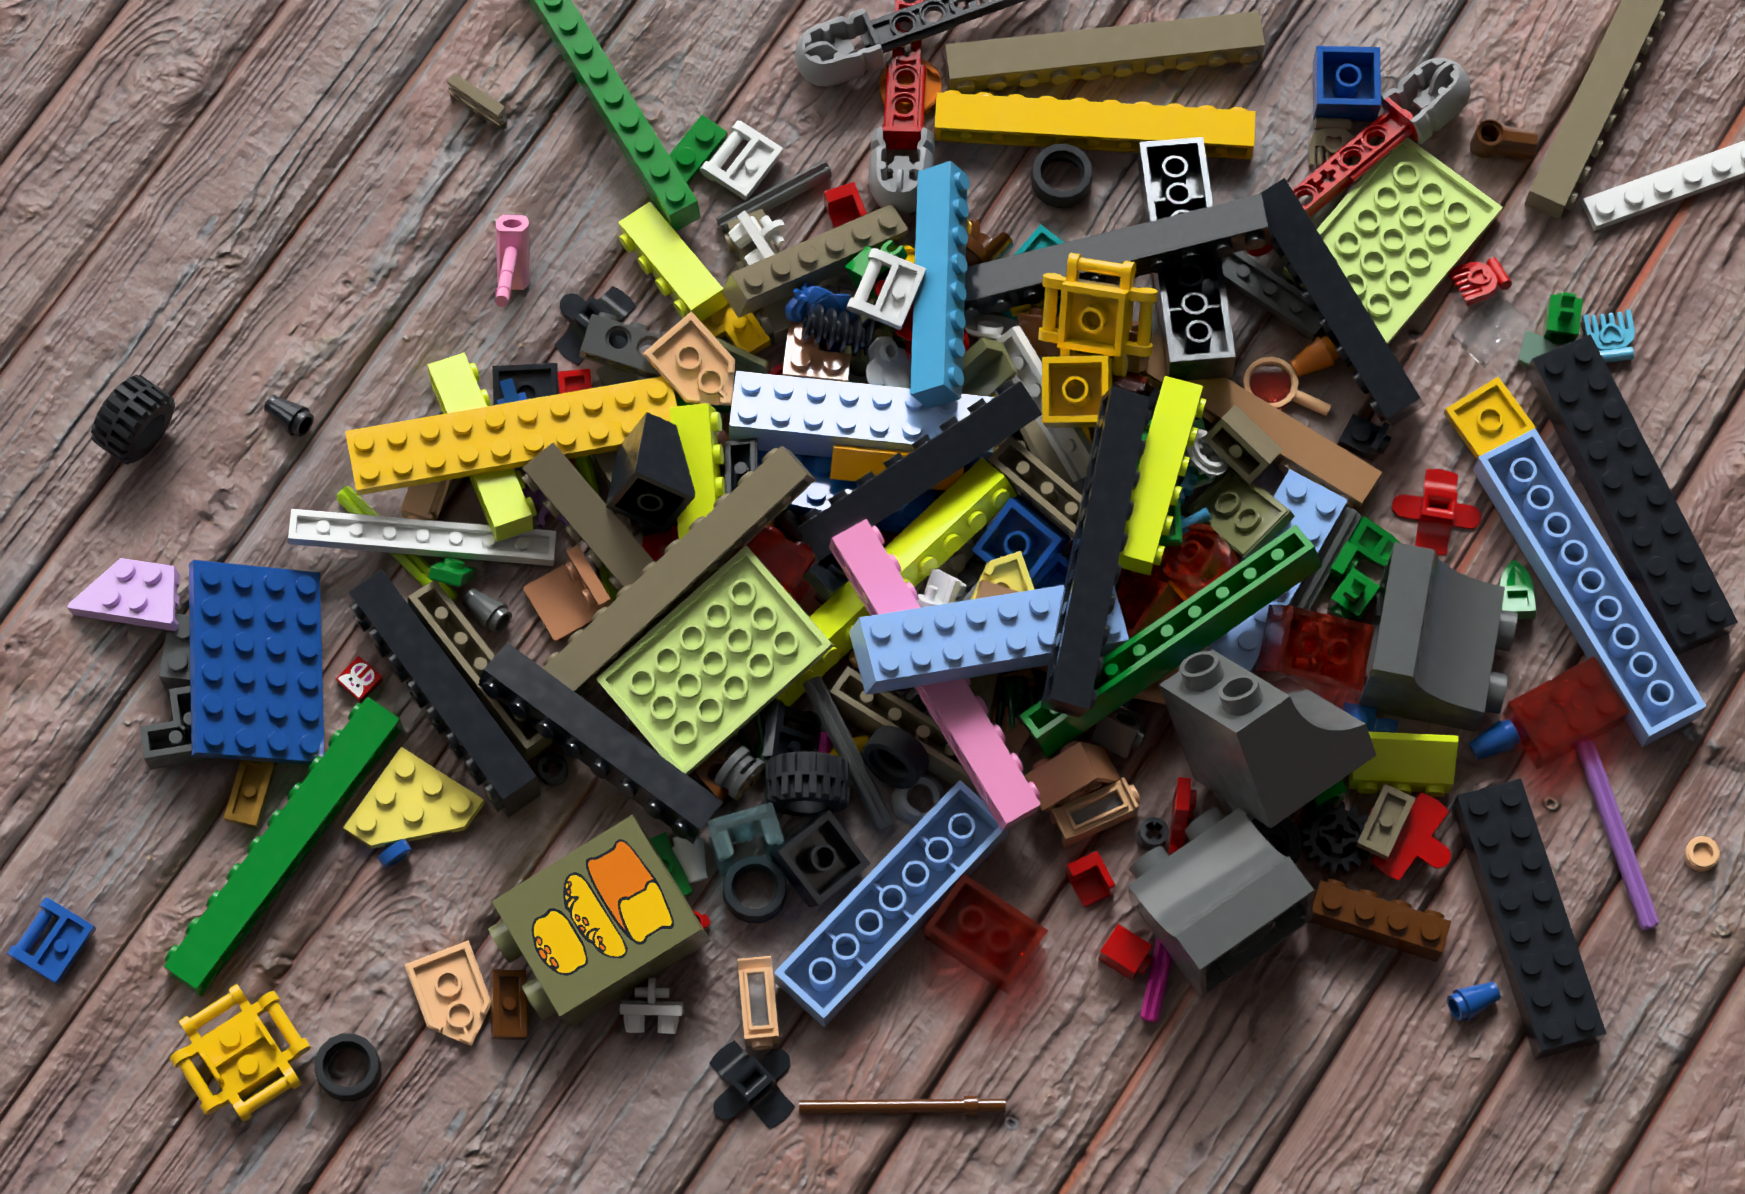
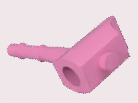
(512, 256)

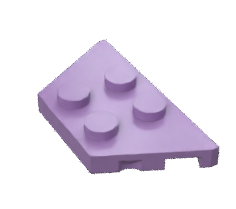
(132, 594)

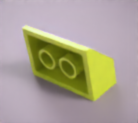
(1408, 764)

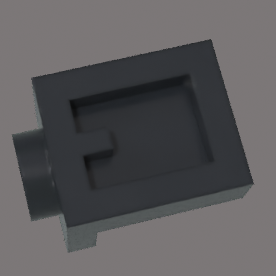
(1365, 437)

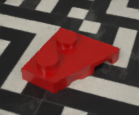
(1182, 809)

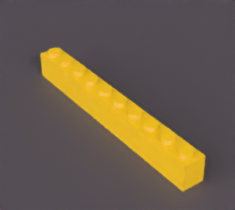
(1089, 124)

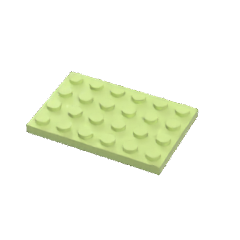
(1404, 232)
(714, 662)

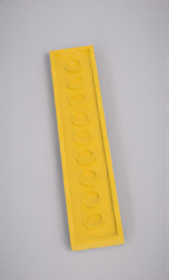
(502, 435)

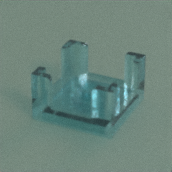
(741, 828)

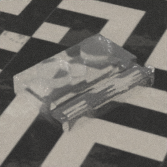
(1490, 329)

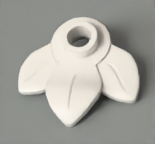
(888, 364)

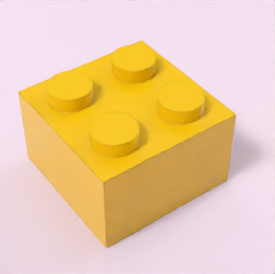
(1074, 389)

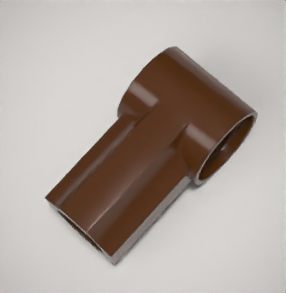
(1507, 141)

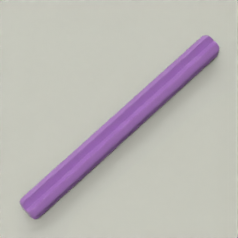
(1617, 835)

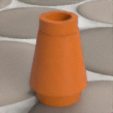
(1316, 356)

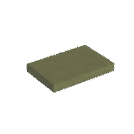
(1242, 513)

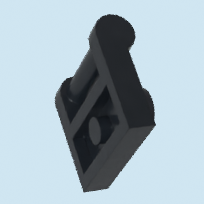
(782, 739)

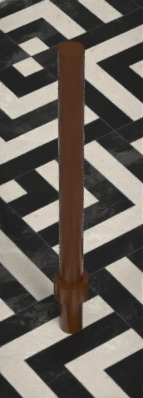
(969, 1106)

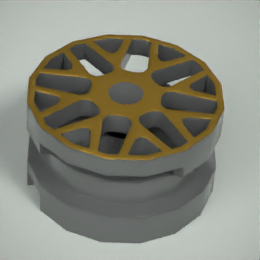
(739, 773)

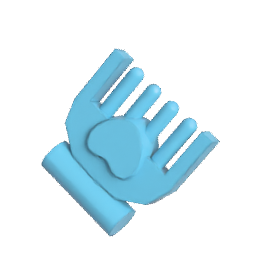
(1612, 339)

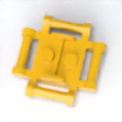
(1097, 314)
(240, 1053)

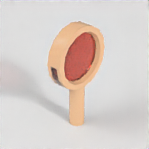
(1277, 384)

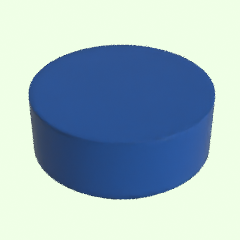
(394, 854)

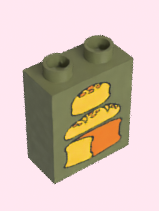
(596, 924)

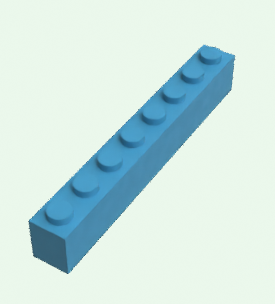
(941, 295)

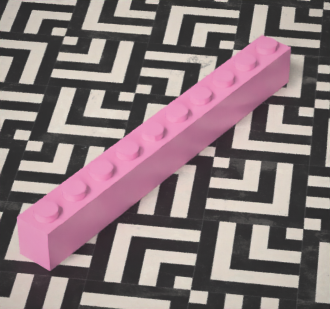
(950, 703)

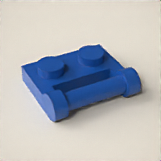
(60, 946)

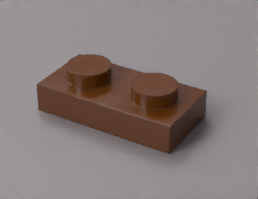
(508, 1004)

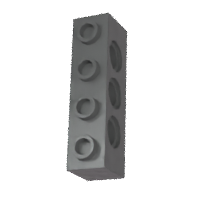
(629, 359)

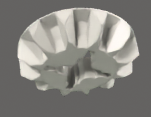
(1212, 466)

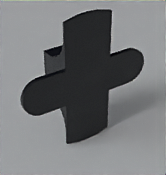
(580, 311)
(752, 1084)

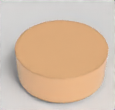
(1701, 853)

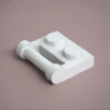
(749, 166)
(896, 293)

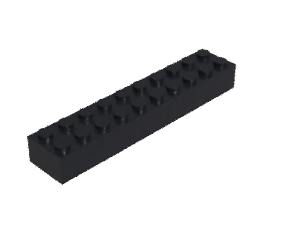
(1631, 495)

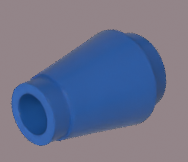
(1495, 740)
(1470, 1001)

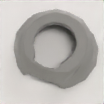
(905, 811)

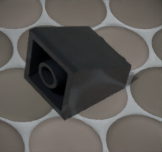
(651, 475)

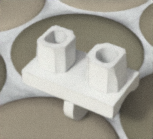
(750, 230)
(941, 589)
(667, 1011)

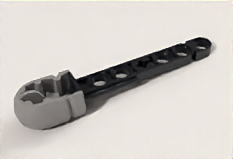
(826, 50)

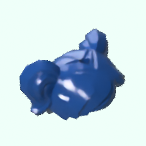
(811, 296)

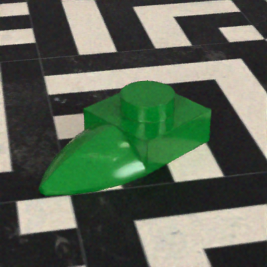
(1372, 541)
(1518, 591)

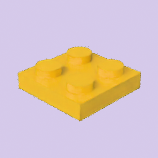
(1488, 418)

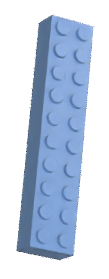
(1588, 586)

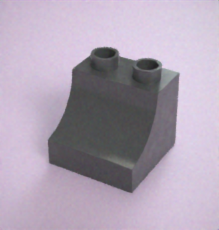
(1436, 642)
(1261, 740)
(1220, 898)

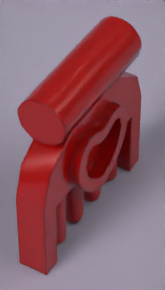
(1481, 278)

